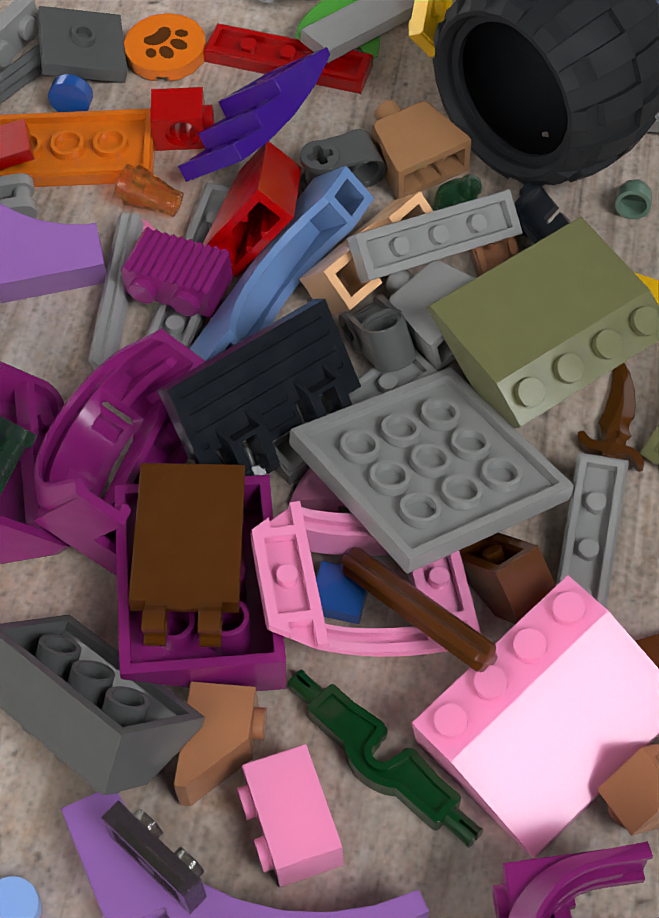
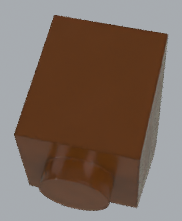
(507, 575)

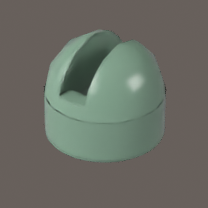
(633, 199)

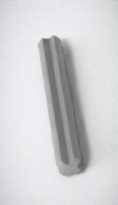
(114, 297)

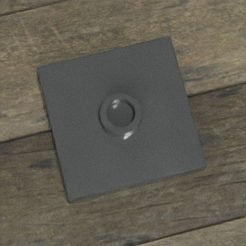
(81, 44)

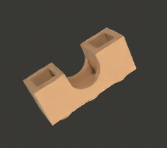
(336, 274)

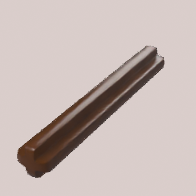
(420, 610)

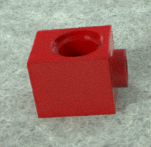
(178, 118)

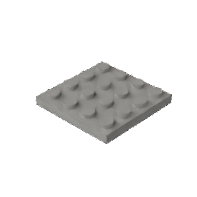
(429, 468)

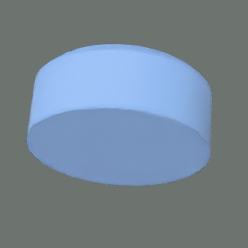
(19, 899)

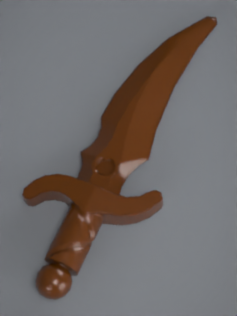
(616, 422)

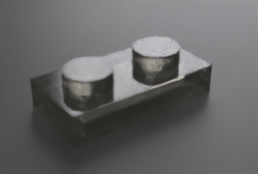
(139, 837)

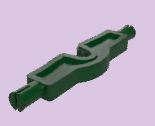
(402, 776)

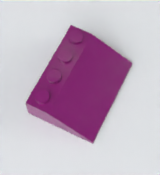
(248, 650)

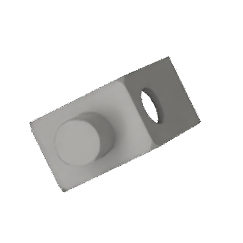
(412, 297)

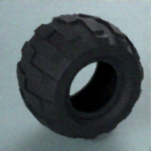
(552, 68)

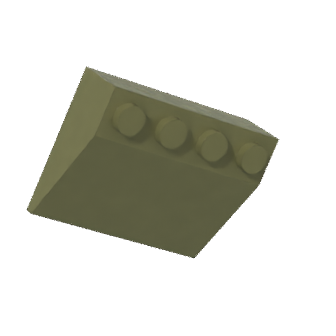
(547, 322)

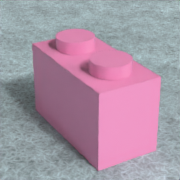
(292, 816)

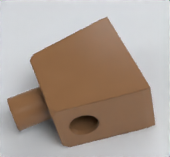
(418, 146)

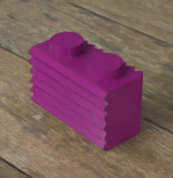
(177, 273)

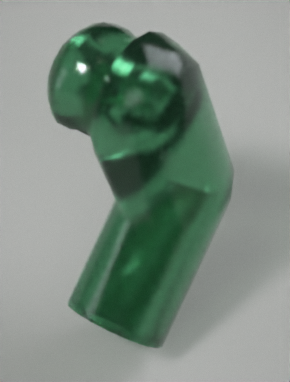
(457, 192)

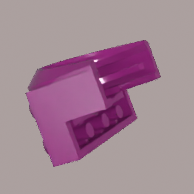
(90, 438)

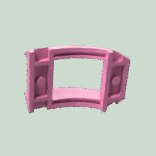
(292, 595)

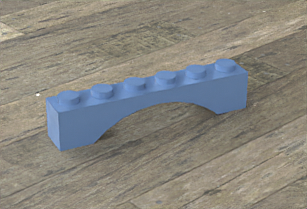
(321, 219)

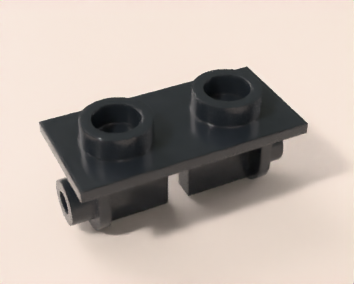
(534, 210)

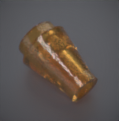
(145, 190)

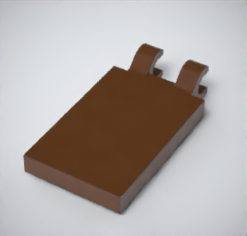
(187, 547)

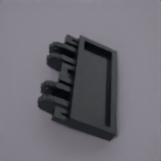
(254, 389)

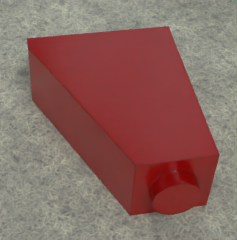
(256, 206)

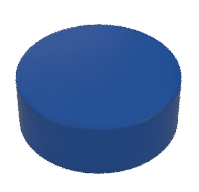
(70, 94)

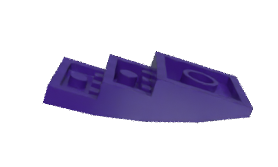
(255, 114)

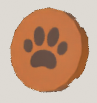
(165, 47)

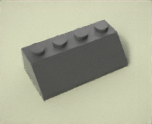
(71, 698)

